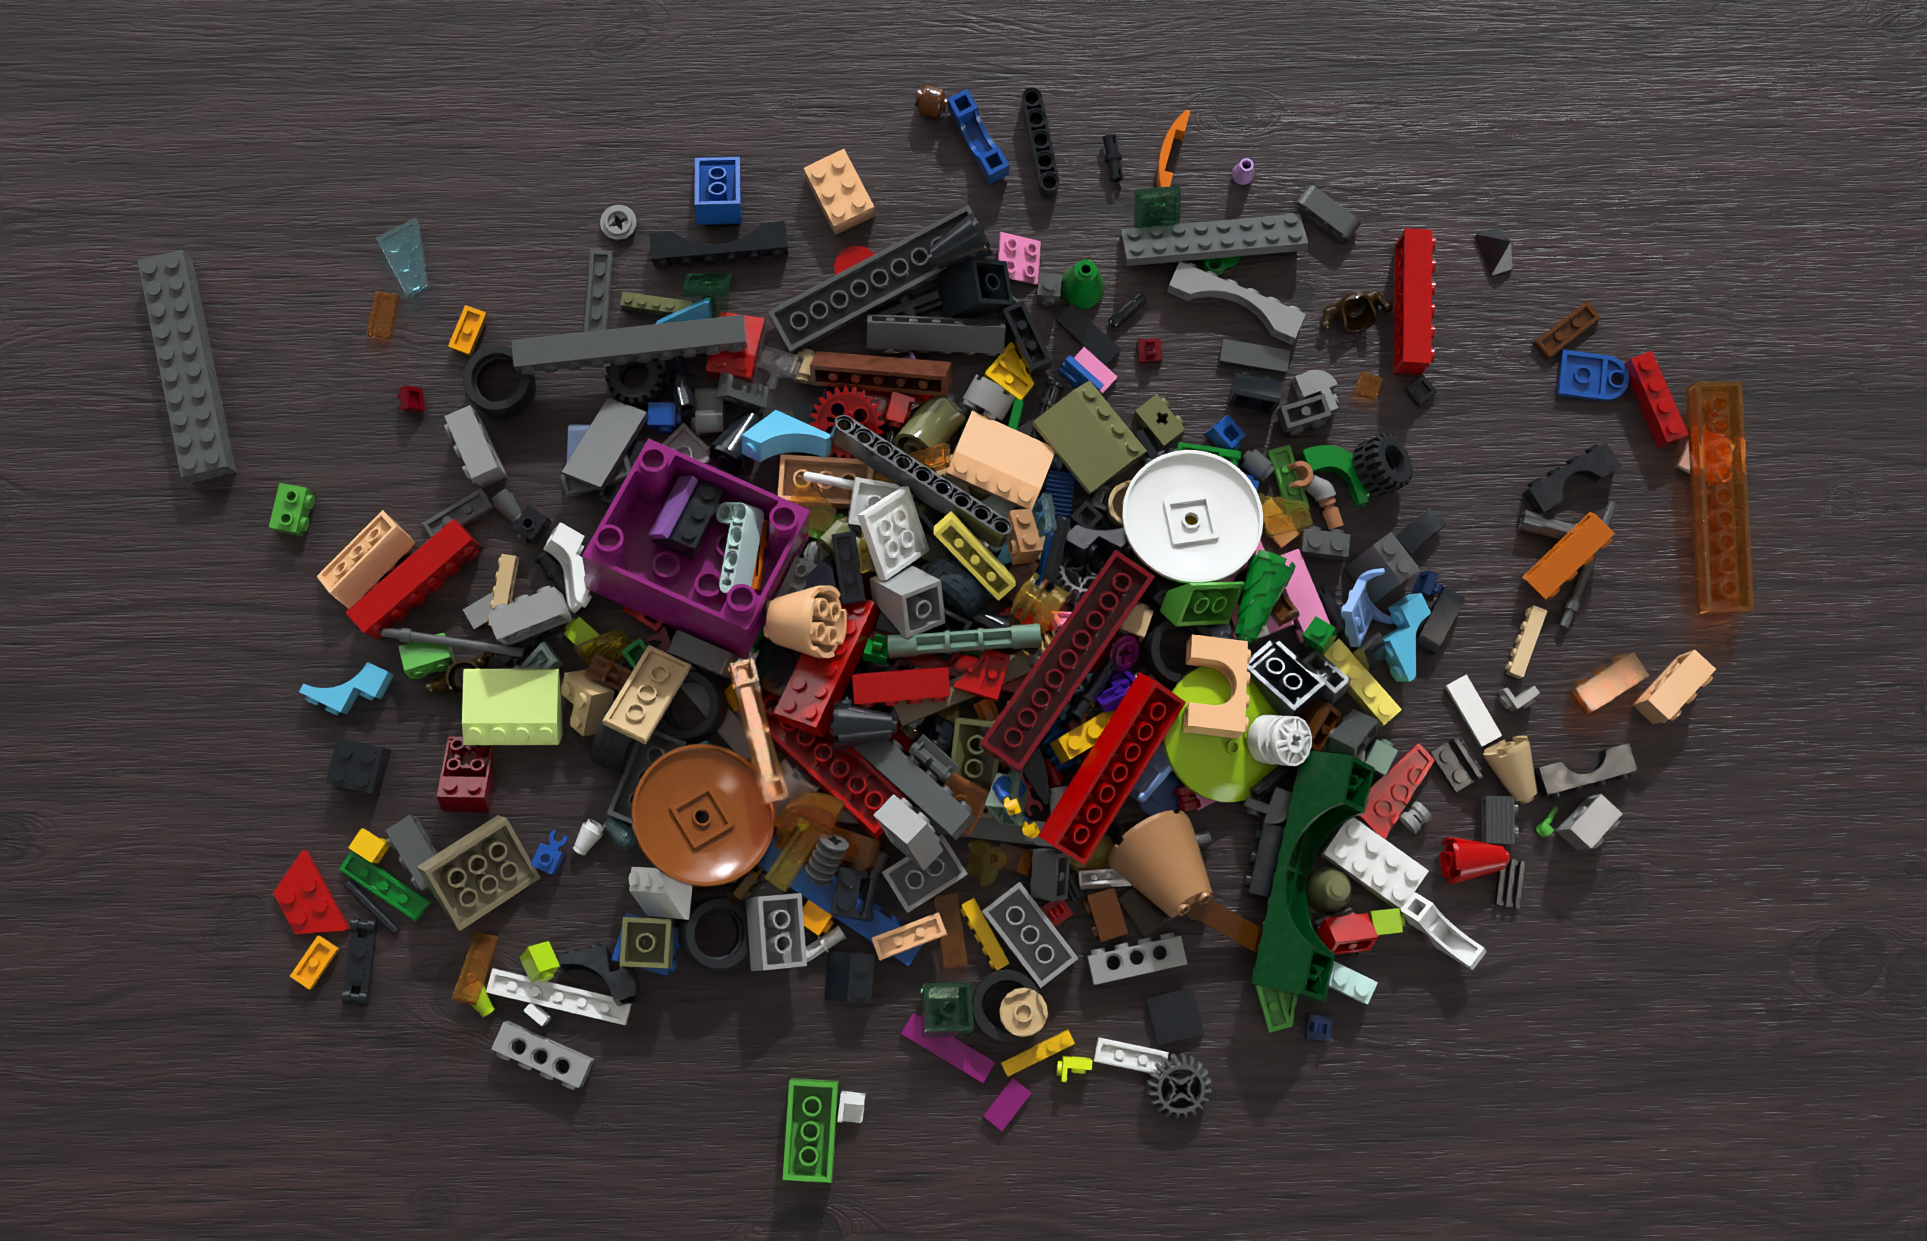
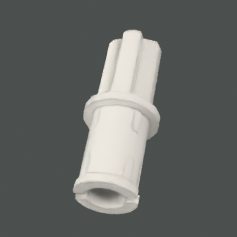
(824, 943)

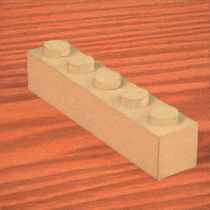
(505, 581)
(1526, 642)

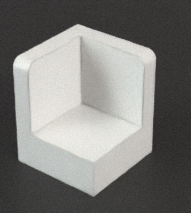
(851, 1107)

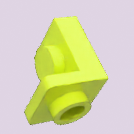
(1078, 1065)

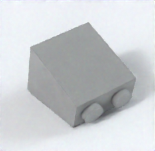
(910, 600)

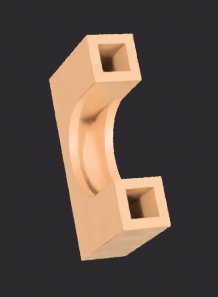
(1231, 660)

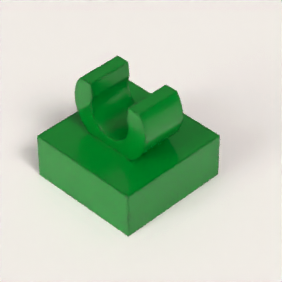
(876, 650)

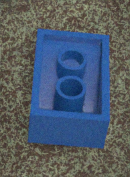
(718, 190)

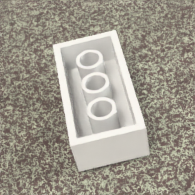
(1374, 863)

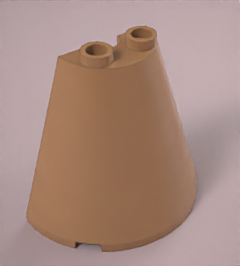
(1164, 862)

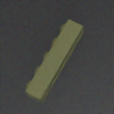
(652, 304)

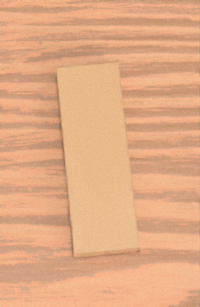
(909, 936)

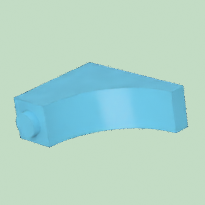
(784, 434)

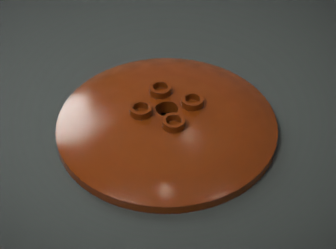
(708, 782)

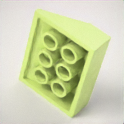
(511, 707)

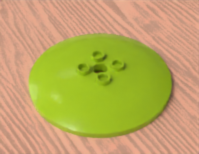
(1210, 764)

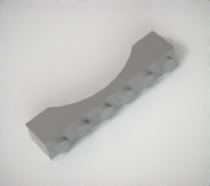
(1279, 319)

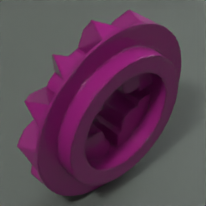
(1127, 658)

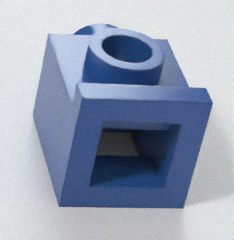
(1225, 434)

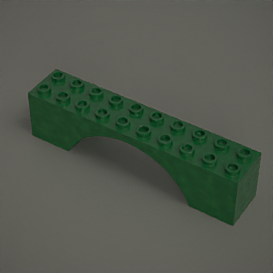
(1324, 796)

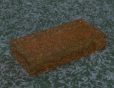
(383, 315)

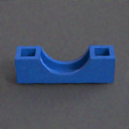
(985, 152)

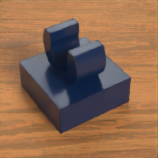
(1427, 584)
(1318, 1027)

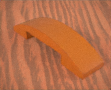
(1176, 131)

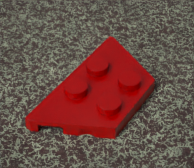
(308, 899)

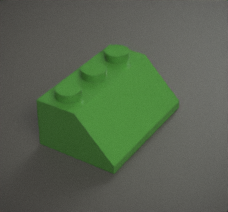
(1202, 603)

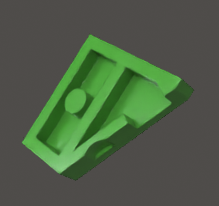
(1276, 1008)

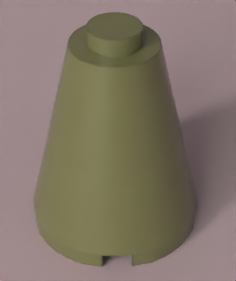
(1328, 889)

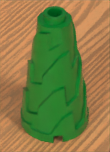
(1263, 587)

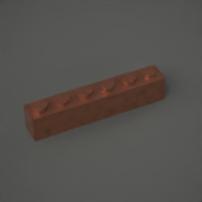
(881, 373)

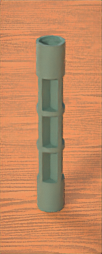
(982, 639)

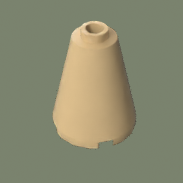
(1514, 767)

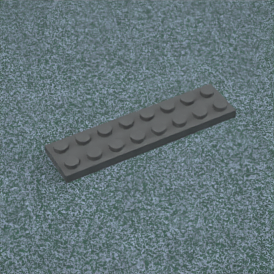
(1214, 239)

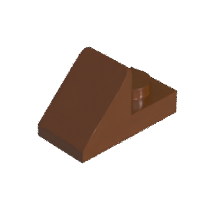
(1018, 859)

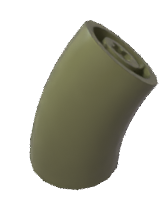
(930, 425)

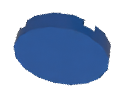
(1162, 798)

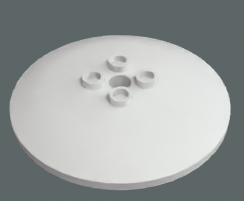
(1200, 487)

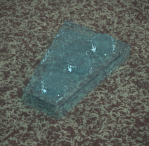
(406, 256)

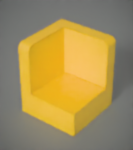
(369, 846)

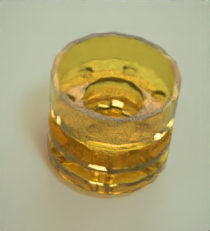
(1038, 602)

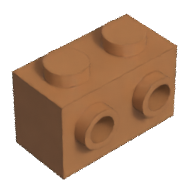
(1023, 539)

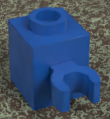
(549, 857)

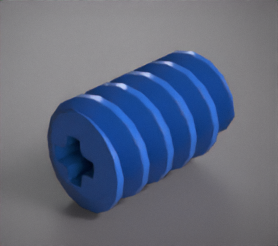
(1053, 734)

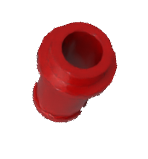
(1055, 778)

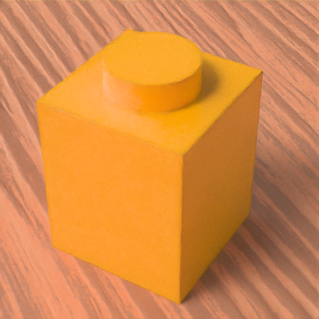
(816, 918)

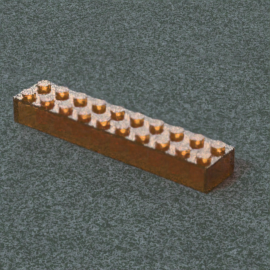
(1719, 498)

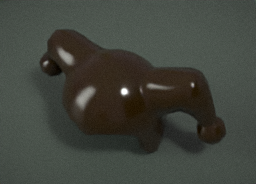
(1355, 310)
(454, 675)

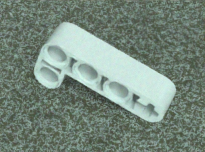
(741, 544)

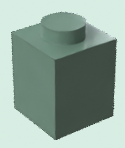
(1380, 756)

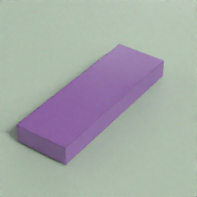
(673, 507)

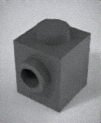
(1049, 288)

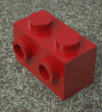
(1348, 933)

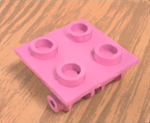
(1021, 257)

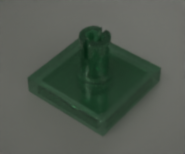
(1157, 206)
(707, 286)

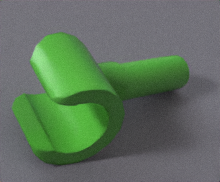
(1544, 828)

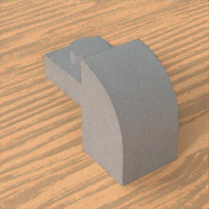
(1314, 384)

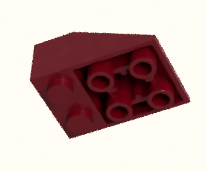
(466, 777)

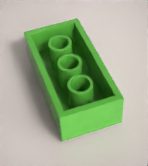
(811, 1130)

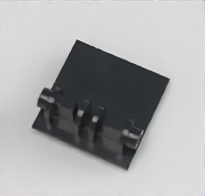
(775, 667)

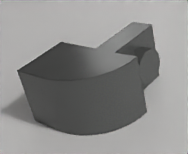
(1274, 811)

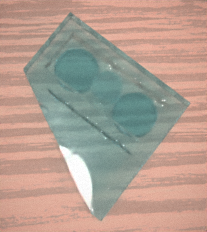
(1044, 515)

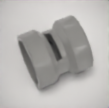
(1415, 817)

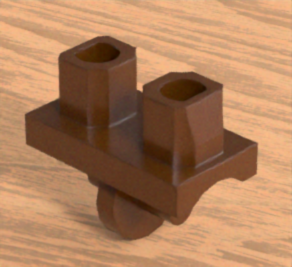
(608, 672)

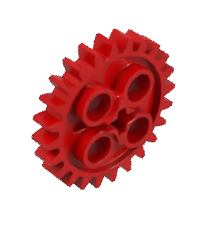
(851, 402)

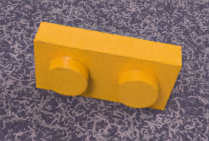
(468, 330)
(314, 962)

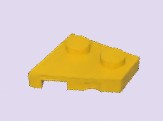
(1010, 373)

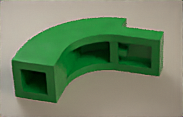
(1340, 462)

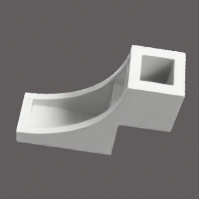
(1442, 933)

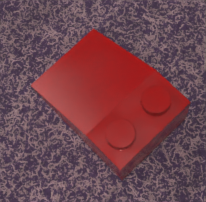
(743, 363)

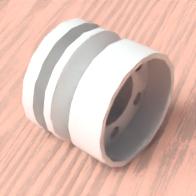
(1279, 740)

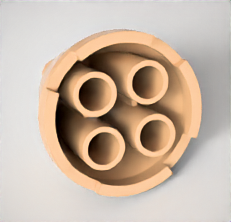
(807, 621)

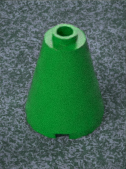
(1082, 285)

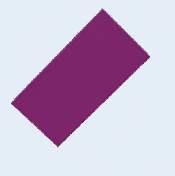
(1007, 1104)

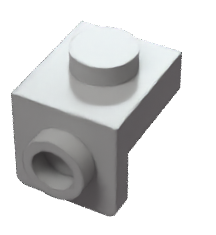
(1524, 699)

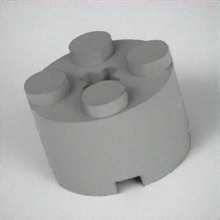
(988, 398)

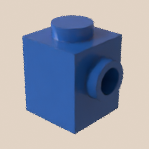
(663, 417)

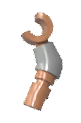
(1321, 491)

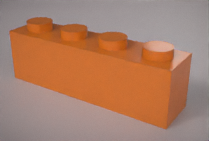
(1568, 555)

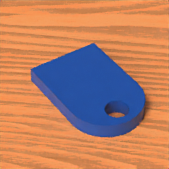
(1589, 376)

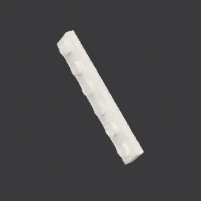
(557, 996)

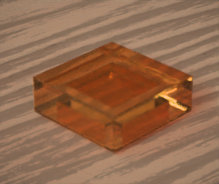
(1368, 385)

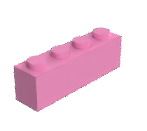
(1303, 595)

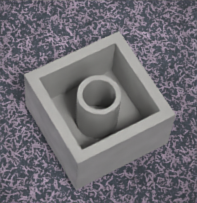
(1590, 822)

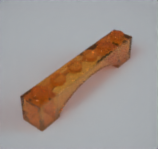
(756, 730)

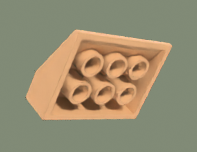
(1000, 461)

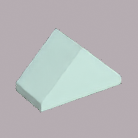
(542, 658)

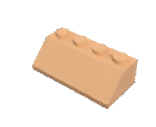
(366, 560)

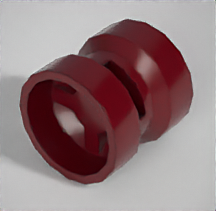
(1186, 799)

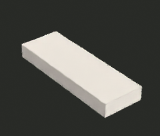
(1473, 711)
(1128, 1055)

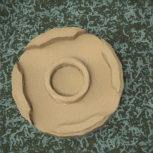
(1023, 1012)

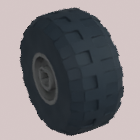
(960, 588)

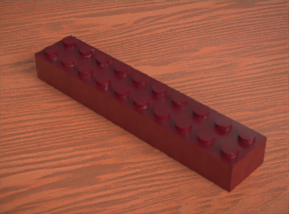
(1066, 662)

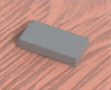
(478, 611)

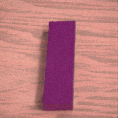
(950, 1050)

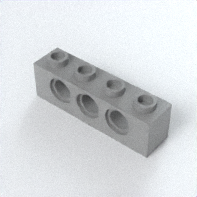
(1173, 957)
(578, 1063)

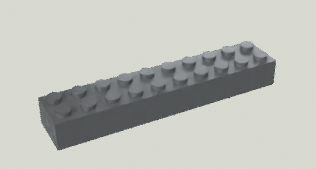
(862, 287)
(186, 366)

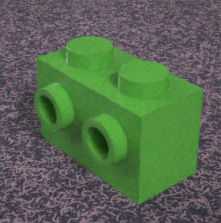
(291, 509)
(425, 658)

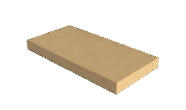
(647, 694)

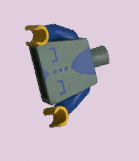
(1008, 802)

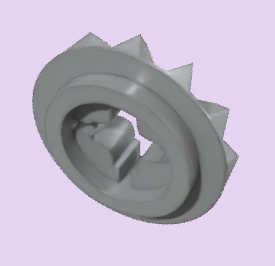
(608, 220)

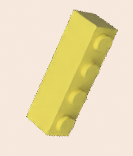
(974, 555)
(1363, 686)

